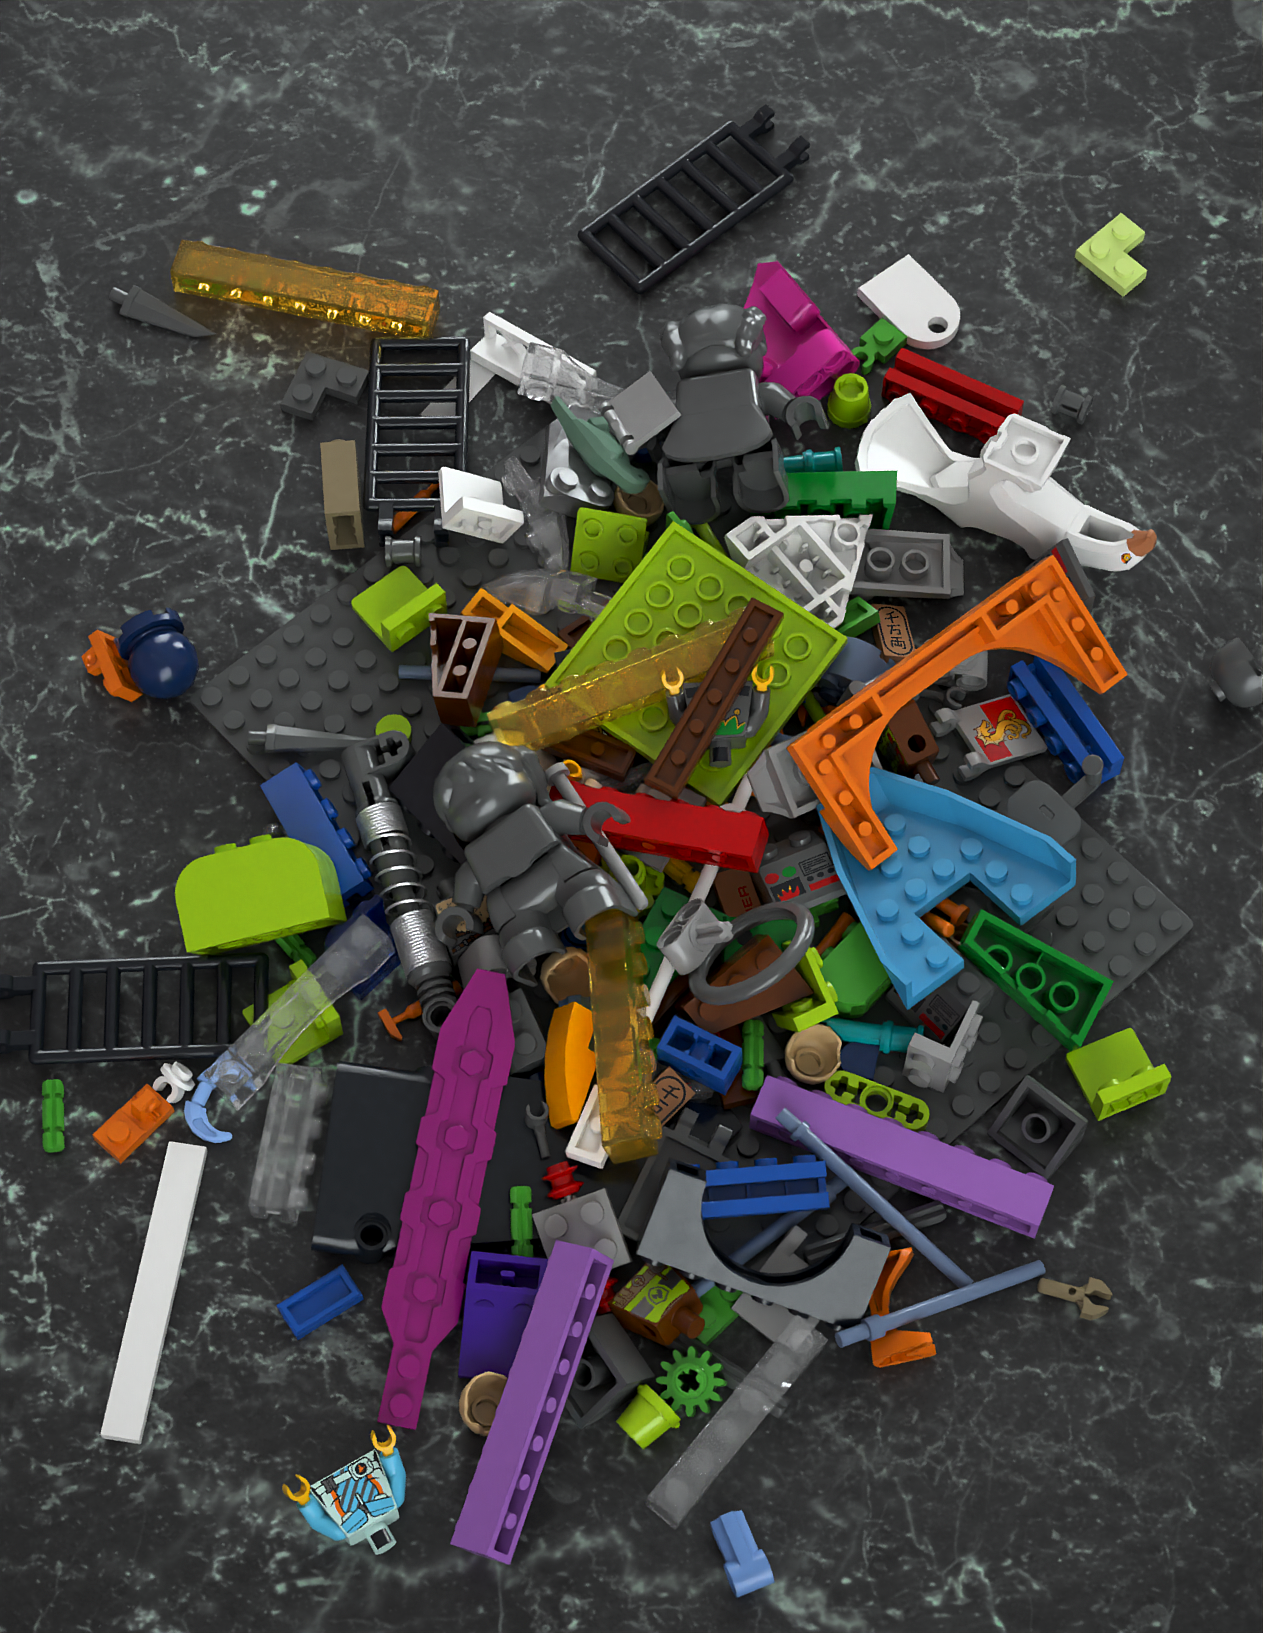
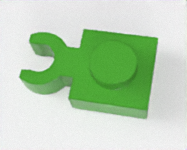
(879, 343)

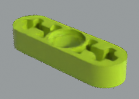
(869, 1088)

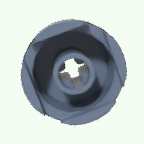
(855, 662)

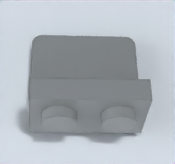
(935, 1064)

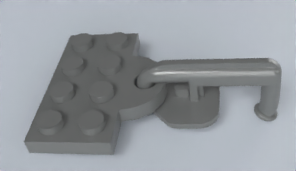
(1046, 811)

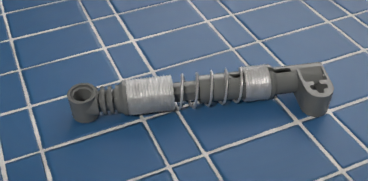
(385, 836)

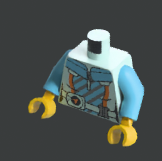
(357, 1498)

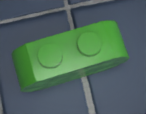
(855, 972)

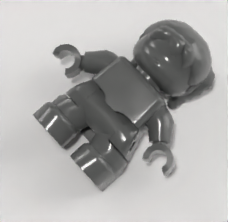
(724, 416)
(521, 854)

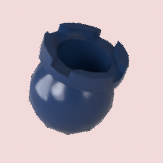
(158, 654)

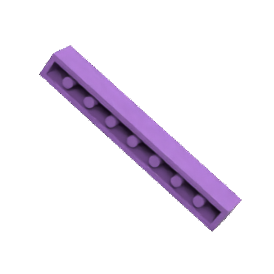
(907, 1157)
(532, 1402)

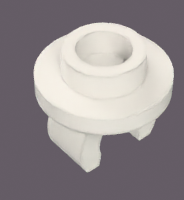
(178, 1077)

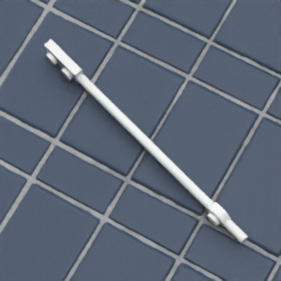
(586, 1139)

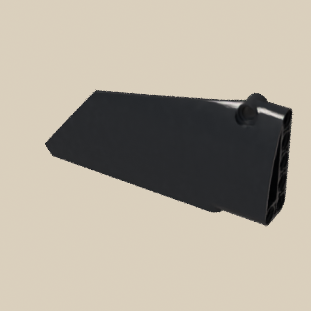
(375, 1151)

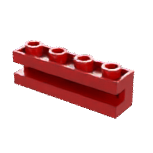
(950, 395)

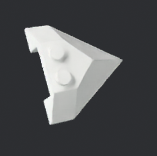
(804, 558)

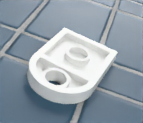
(912, 303)

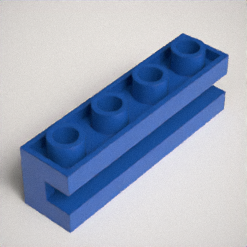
(1062, 718)
(312, 821)
(765, 1188)

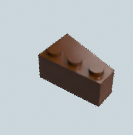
(463, 665)
(743, 964)

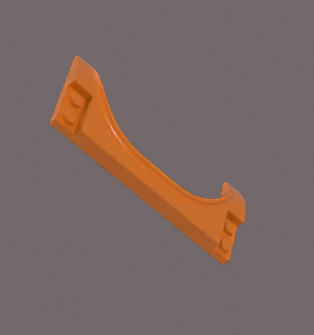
(1028, 614)

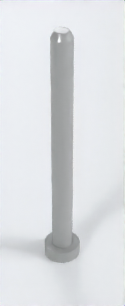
(557, 776)

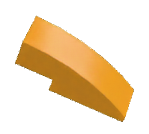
(521, 635)
(568, 1063)

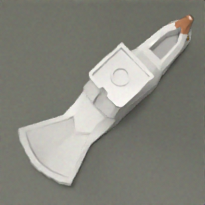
(1002, 490)

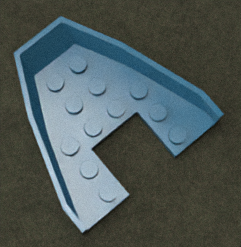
(940, 849)

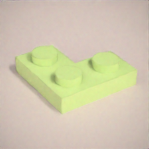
(1108, 257)

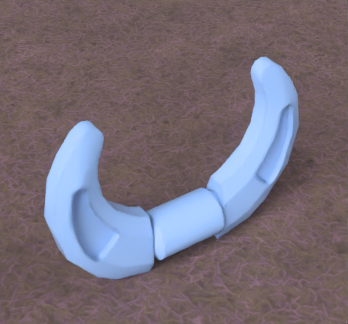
(196, 1114)

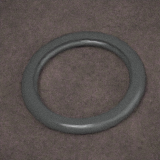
(770, 975)

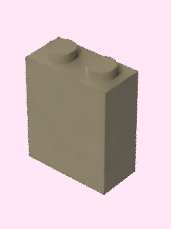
(342, 494)

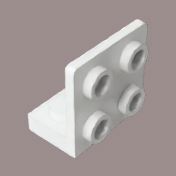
(476, 506)

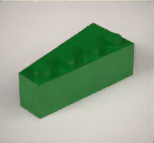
(1040, 979)

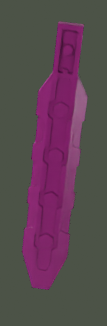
(445, 1189)

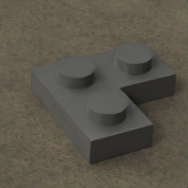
(322, 377)

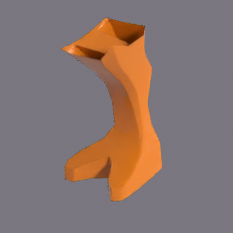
(896, 1345)

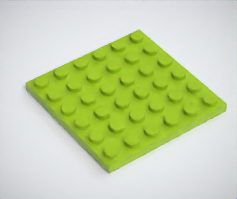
(672, 593)

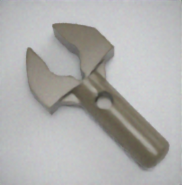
(1079, 1295)

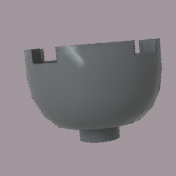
(1236, 675)

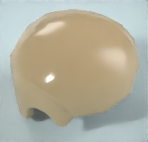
(645, 504)
(566, 974)
(813, 1054)
(480, 1401)

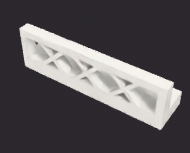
(506, 354)

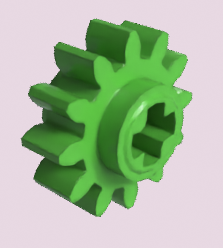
(706, 1377)

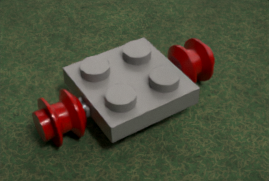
(583, 1222)

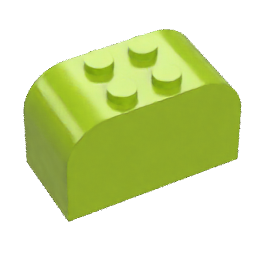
(256, 894)

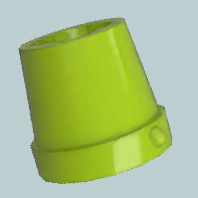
(849, 401)
(647, 1417)

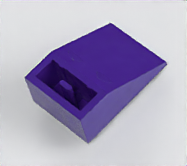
(497, 1310)

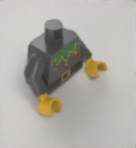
(740, 723)

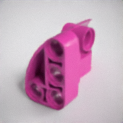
(801, 345)

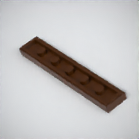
(714, 699)

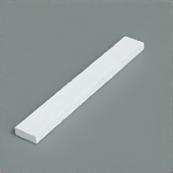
(154, 1293)

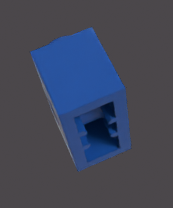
(699, 1055)

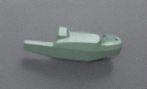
(600, 449)

